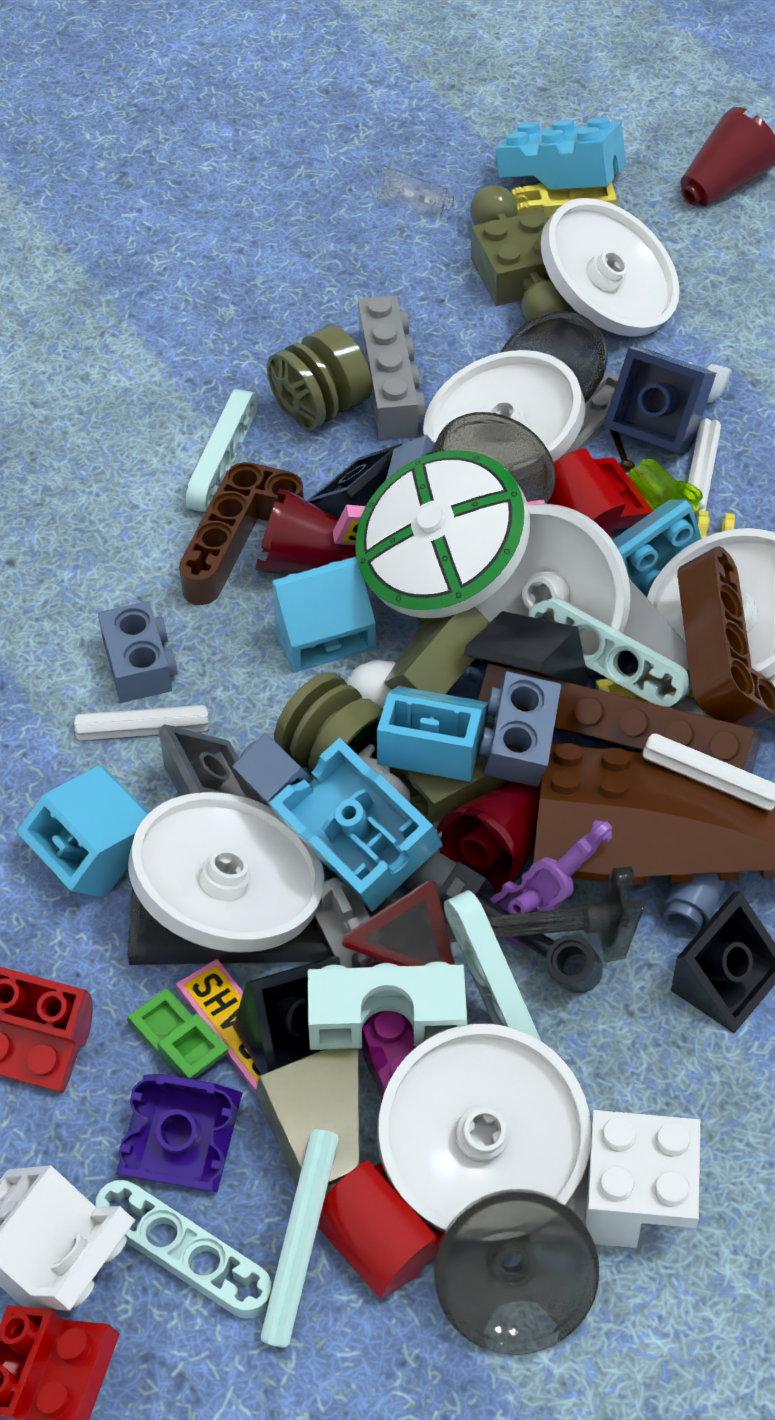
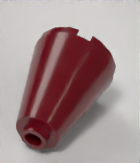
(730, 158)
(300, 537)
(493, 832)

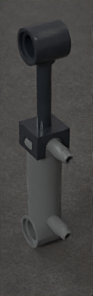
(457, 878)

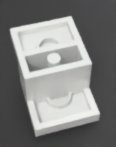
(638, 1174)
(53, 1238)

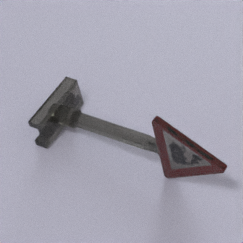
(417, 933)

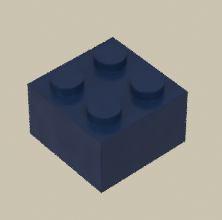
(659, 399)

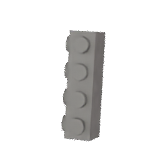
(388, 358)

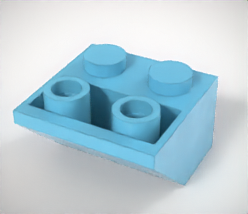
(656, 540)
(323, 614)
(430, 733)
(85, 831)

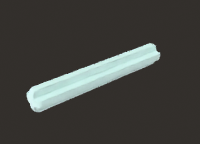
(299, 1238)

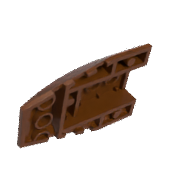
(656, 818)

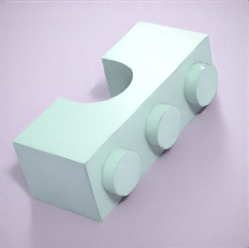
(346, 997)

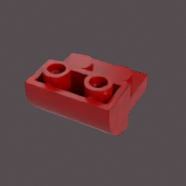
(598, 491)
(41, 1029)
(377, 1229)
(51, 1364)

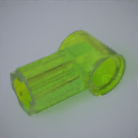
(659, 486)

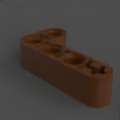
(241, 499)
(718, 642)

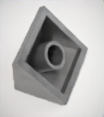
(202, 763)

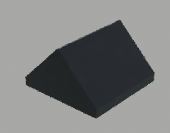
(355, 483)
(531, 647)
(727, 965)
(275, 1017)

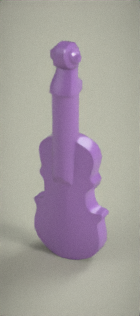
(550, 880)

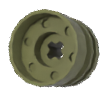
(319, 377)
(323, 713)

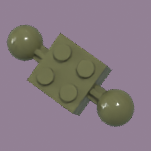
(510, 255)

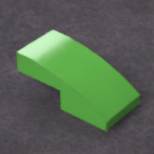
(176, 1036)

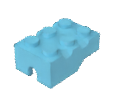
(564, 154)
(357, 824)

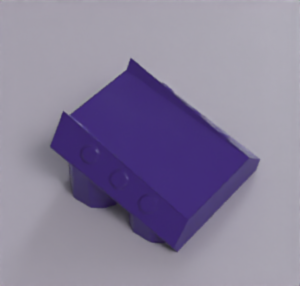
(179, 1131)

